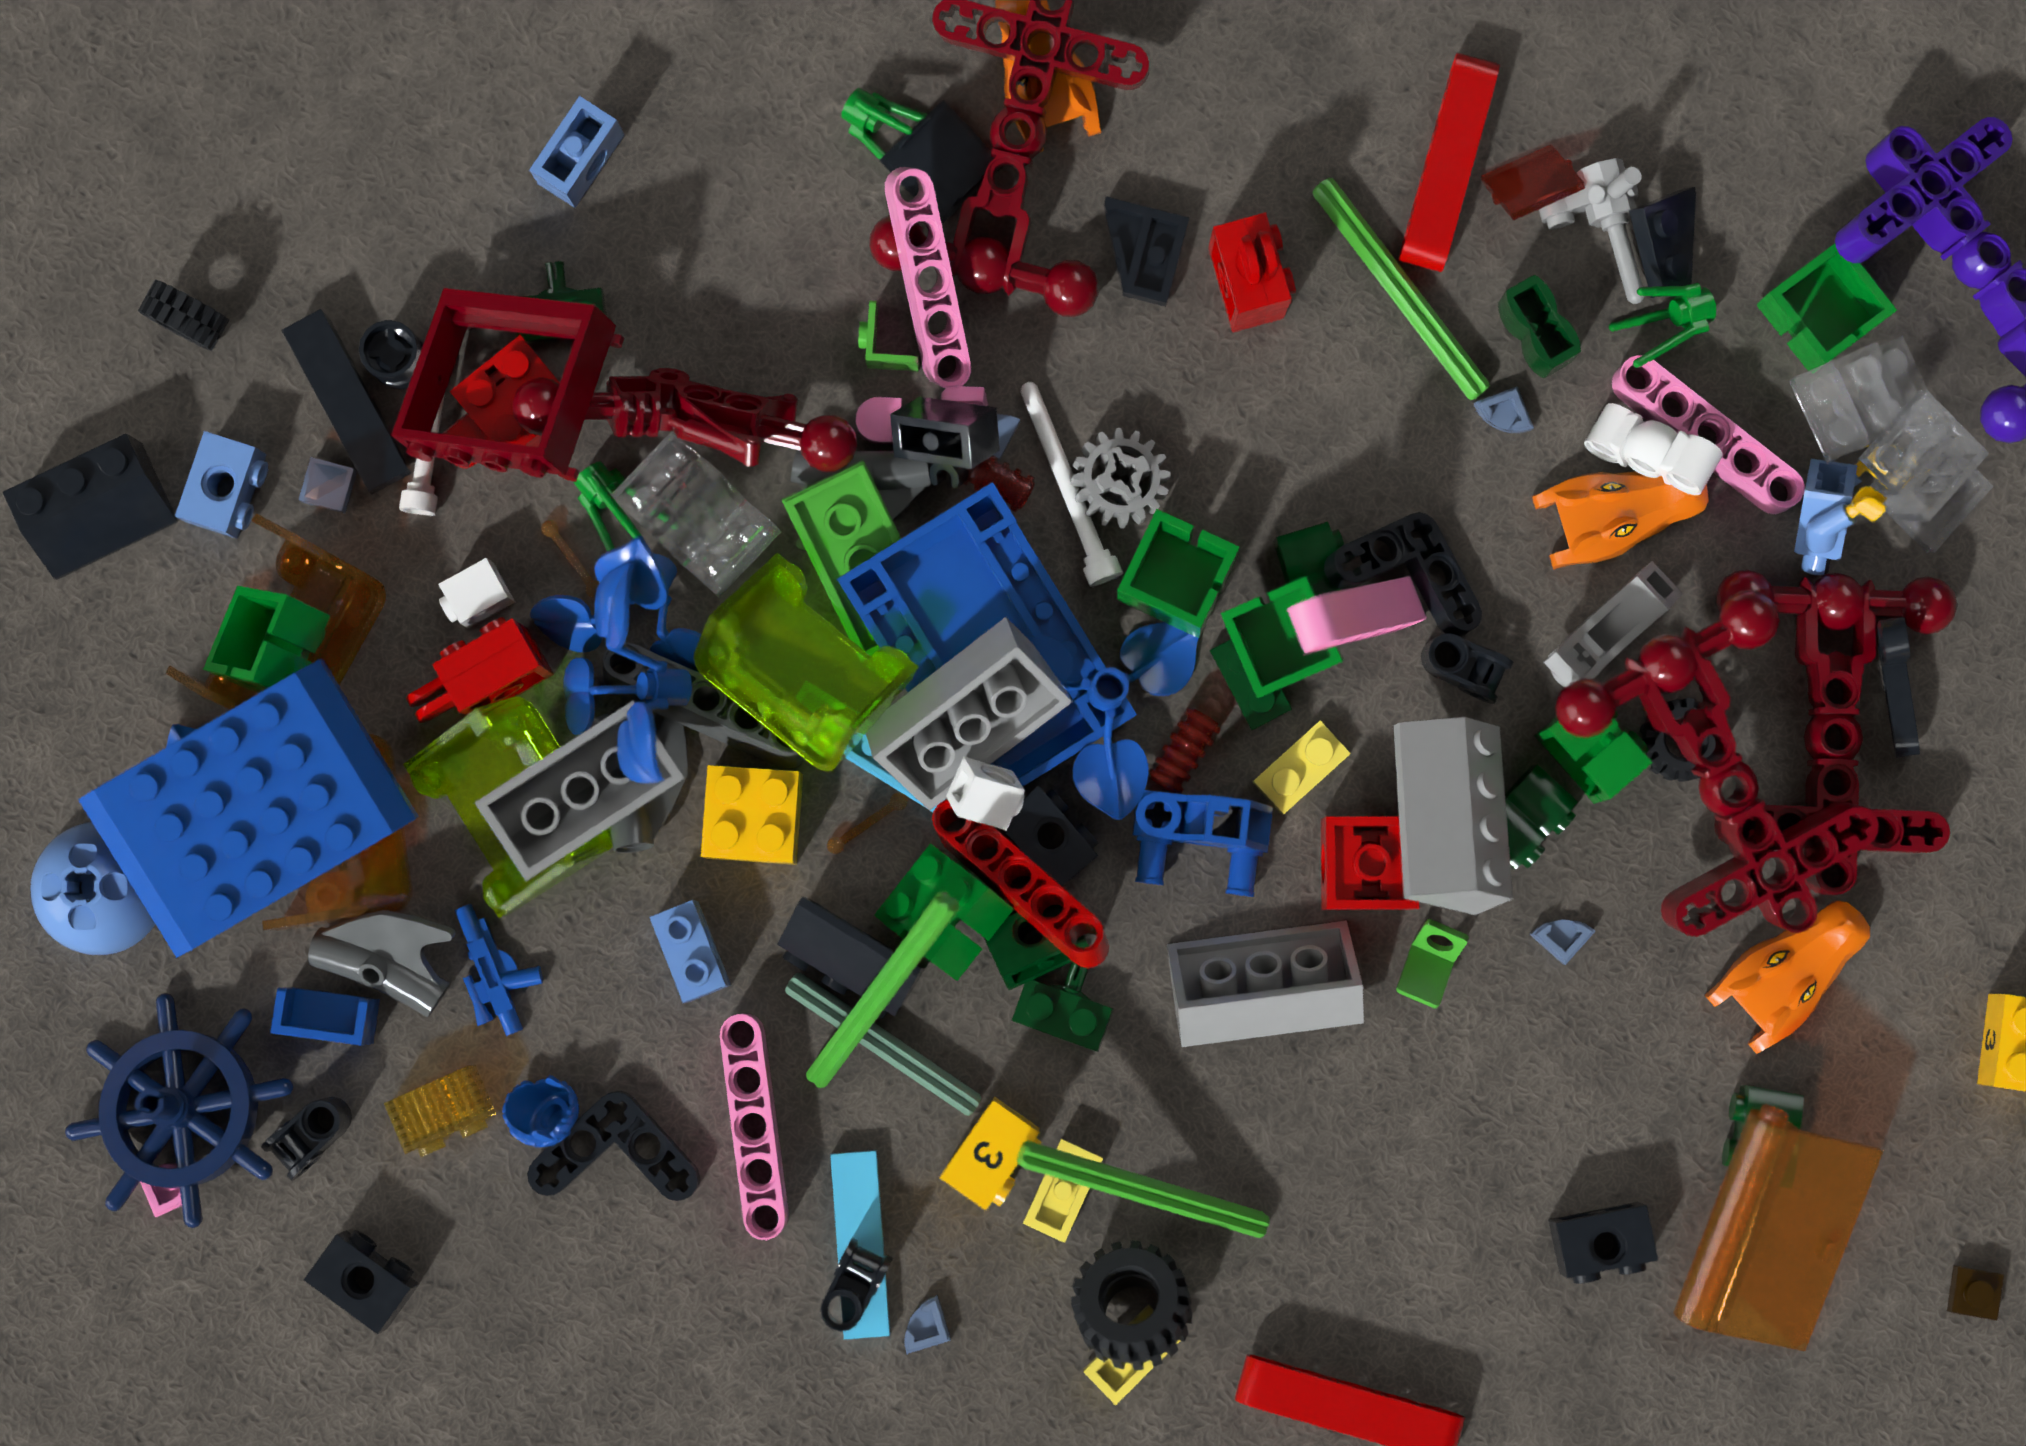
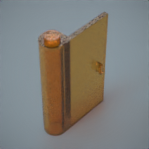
(1776, 1232)

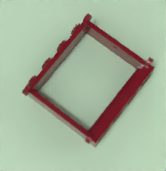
(466, 309)

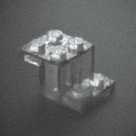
(1857, 396)
(1927, 471)
(695, 514)

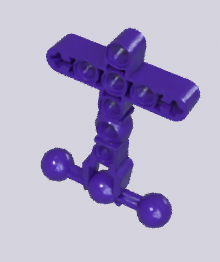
(1930, 196)

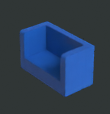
(325, 1016)

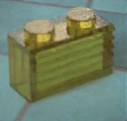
(439, 1110)

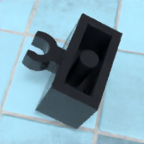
(945, 434)

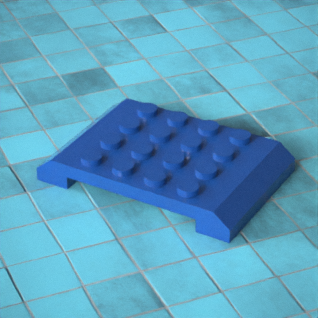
(956, 583)
(248, 807)

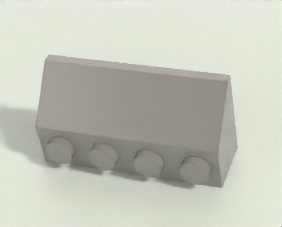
(969, 709)
(570, 797)
(1452, 814)
(1265, 983)

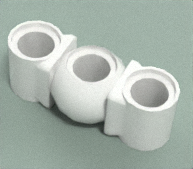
(1653, 449)

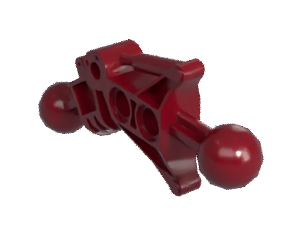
(699, 414)

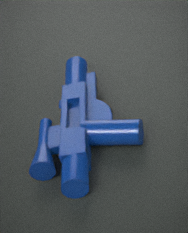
(497, 973)

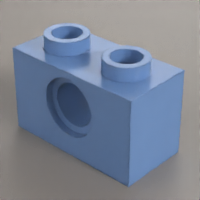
(577, 151)
(215, 460)
(690, 951)

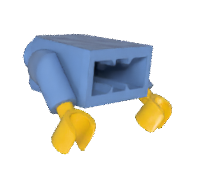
(1830, 510)

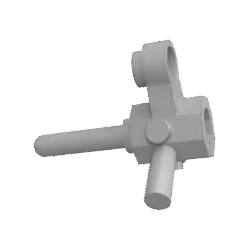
(1607, 203)

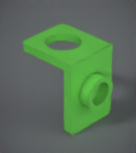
(867, 341)
(1430, 964)

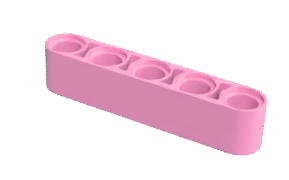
(943, 294)
(1730, 437)
(1356, 614)
(746, 1147)

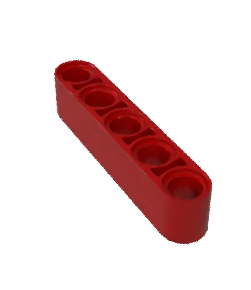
(1449, 162)
(1034, 897)
(1344, 1406)

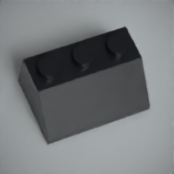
(91, 506)
(840, 952)

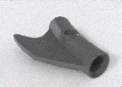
(896, 478)
(641, 827)
(385, 954)

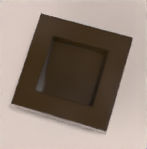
(1975, 1292)

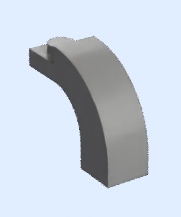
(1613, 626)

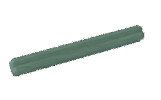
(886, 1046)

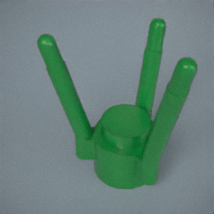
(870, 112)
(1691, 309)
(596, 486)

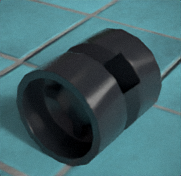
(390, 353)

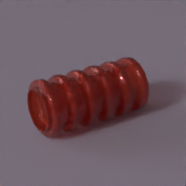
(1011, 484)
(1184, 750)

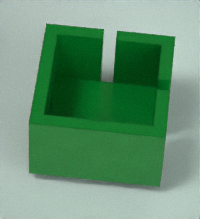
(1826, 307)
(1174, 577)
(265, 638)
(1269, 641)
(1597, 763)
(977, 908)

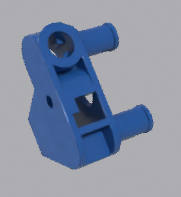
(1192, 824)

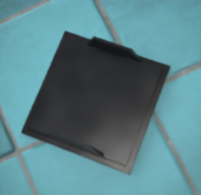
(947, 153)

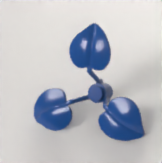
(572, 626)
(1163, 662)
(656, 686)

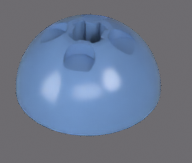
(108, 911)

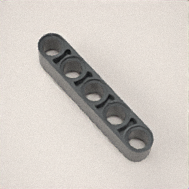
(717, 723)

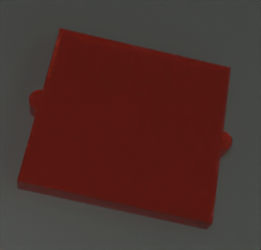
(1532, 182)

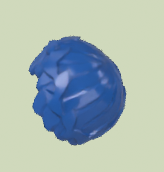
(541, 1111)

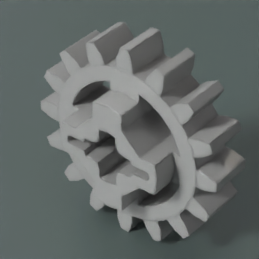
(1129, 495)

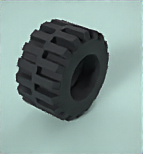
(1119, 1271)

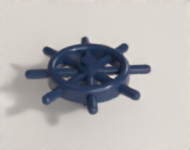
(178, 1109)

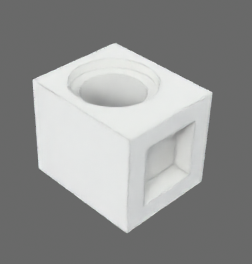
(474, 594)
(985, 793)

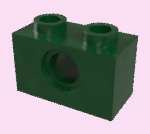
(1022, 961)

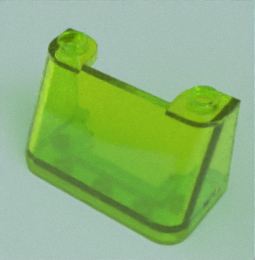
(797, 667)
(474, 760)

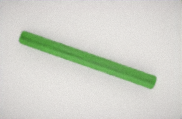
(1400, 288)
(882, 989)
(1142, 1189)

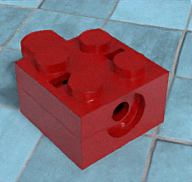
(1250, 271)
(490, 393)
(483, 671)
(1362, 864)

